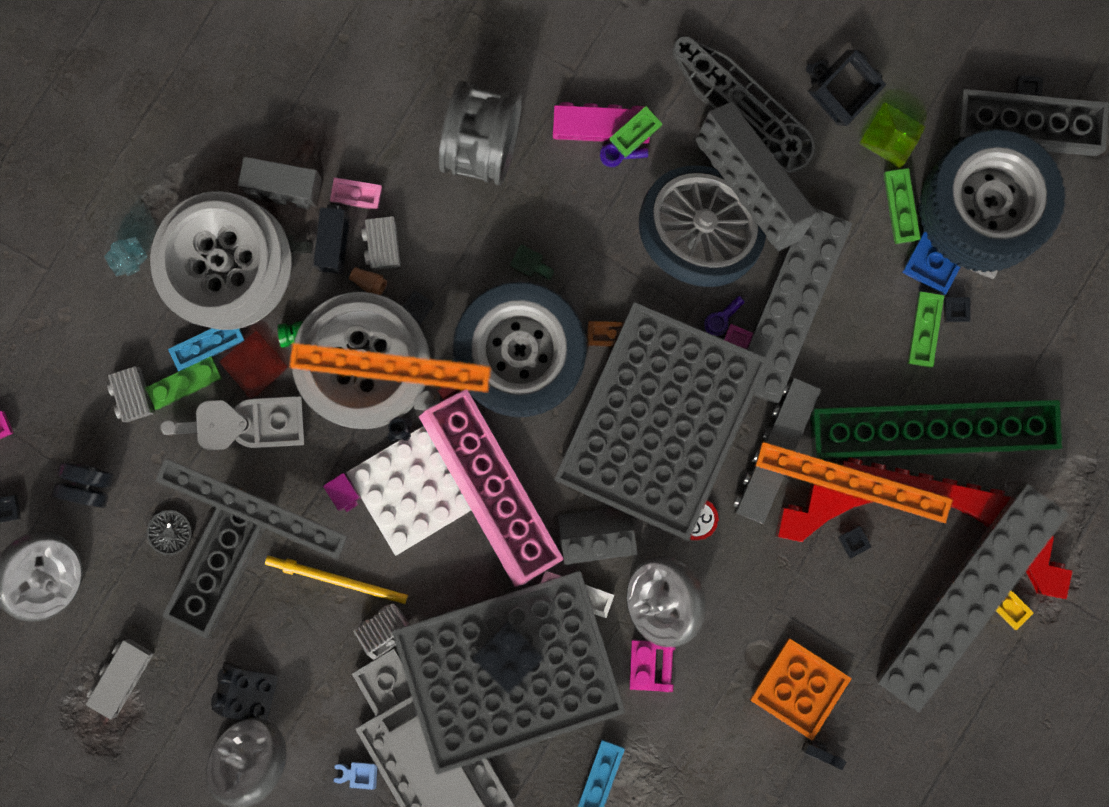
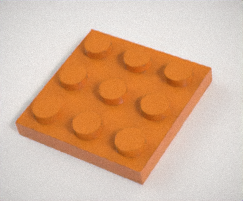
(800, 689)

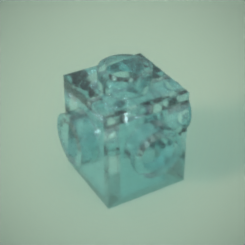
(125, 256)

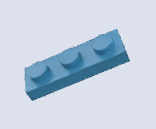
(204, 346)
(601, 775)

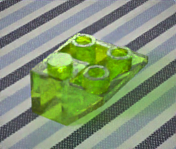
(892, 135)

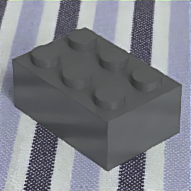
(280, 183)

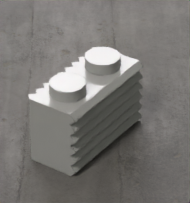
(382, 243)
(130, 394)
(376, 633)

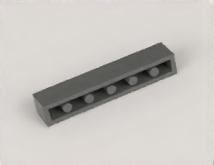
(785, 432)

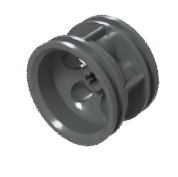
(480, 133)

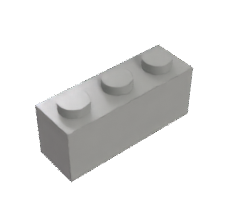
(118, 678)

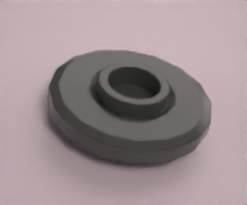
(169, 532)

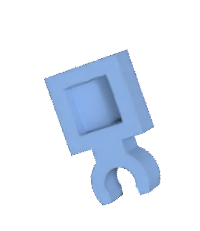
(360, 775)

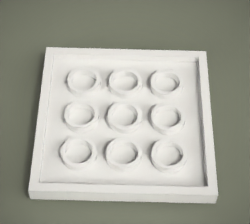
(409, 491)

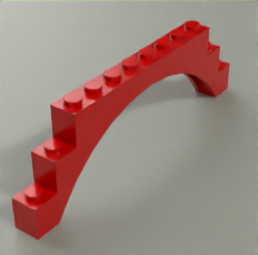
(981, 505)

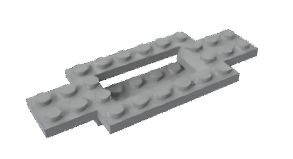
(401, 752)

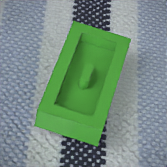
(635, 131)

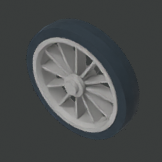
(700, 226)

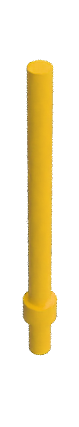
(290, 566)

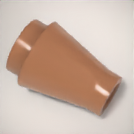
(368, 281)

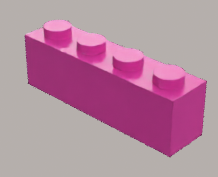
(590, 122)

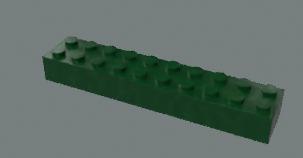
(936, 429)

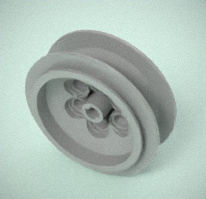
(182, 248)
(333, 327)

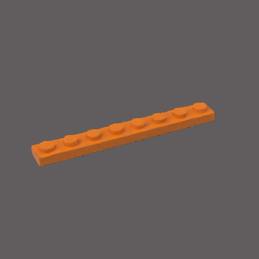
(390, 367)
(853, 482)

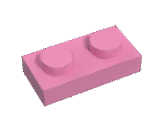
(356, 193)

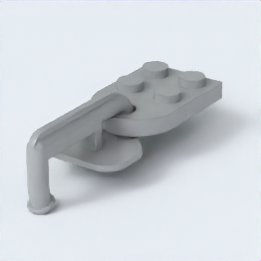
(270, 420)

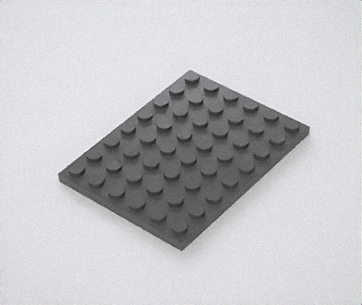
(661, 420)
(469, 713)

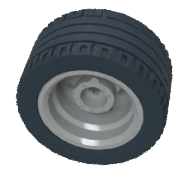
(1011, 162)
(534, 309)

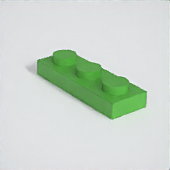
(901, 206)
(925, 329)
(184, 383)

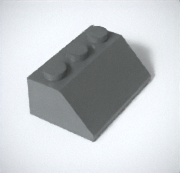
(596, 535)

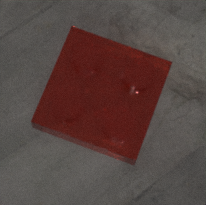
(253, 365)

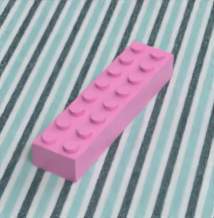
(491, 487)

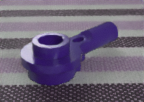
(612, 157)
(717, 322)

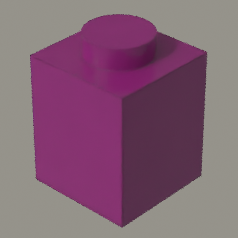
(342, 493)

